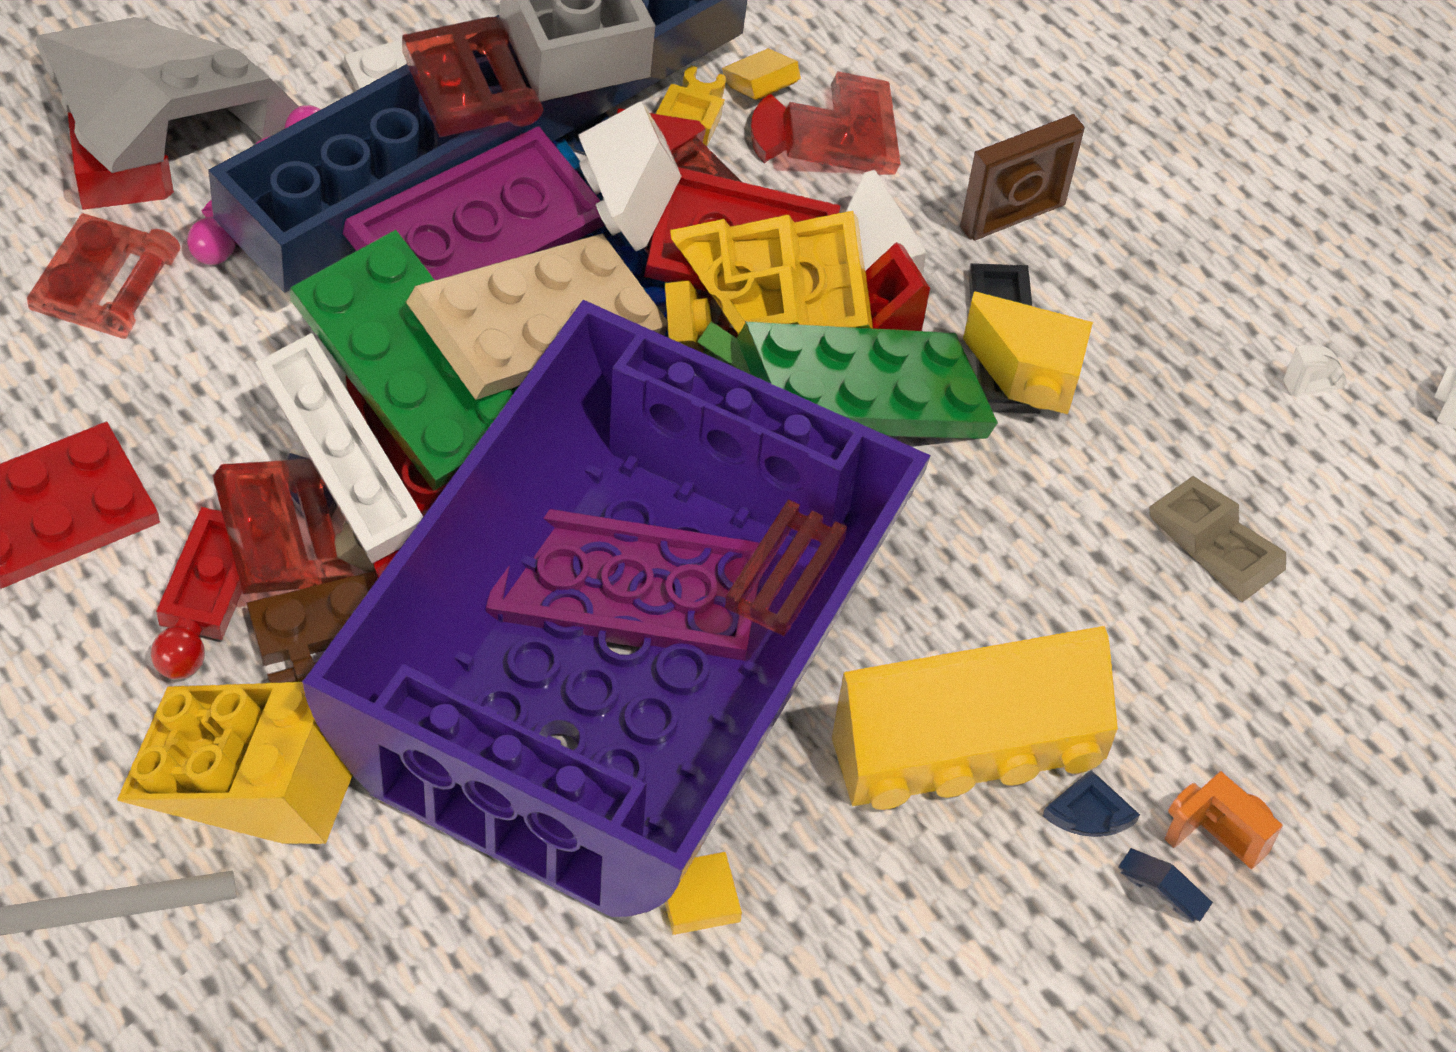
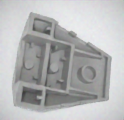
(137, 75)

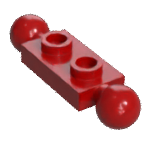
(197, 598)

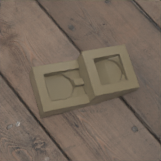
(1210, 532)

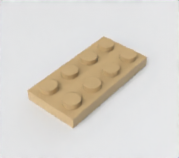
(507, 314)

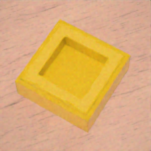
(762, 73)
(704, 896)

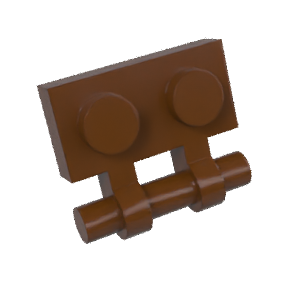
(304, 623)

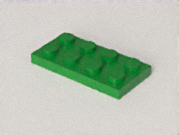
(391, 358)
(874, 376)

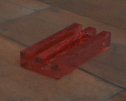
(808, 528)

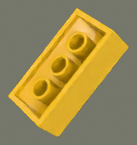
(975, 717)

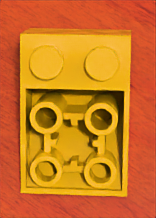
(240, 762)

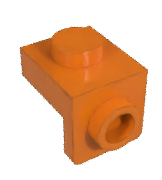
(1229, 814)

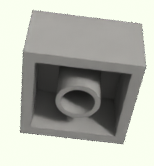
(579, 43)

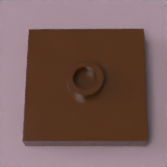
(1021, 177)

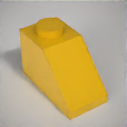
(1028, 350)

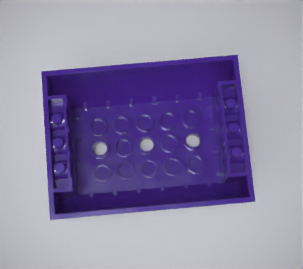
(459, 708)

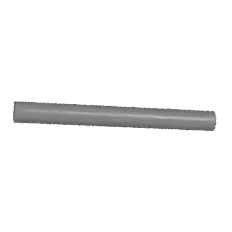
(117, 902)

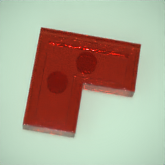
(853, 135)

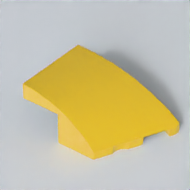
(782, 269)

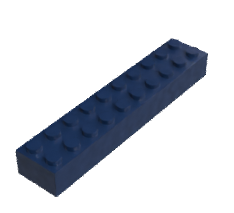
(298, 187)

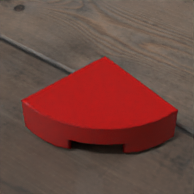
(768, 129)

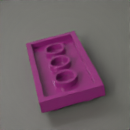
(486, 209)
(556, 572)

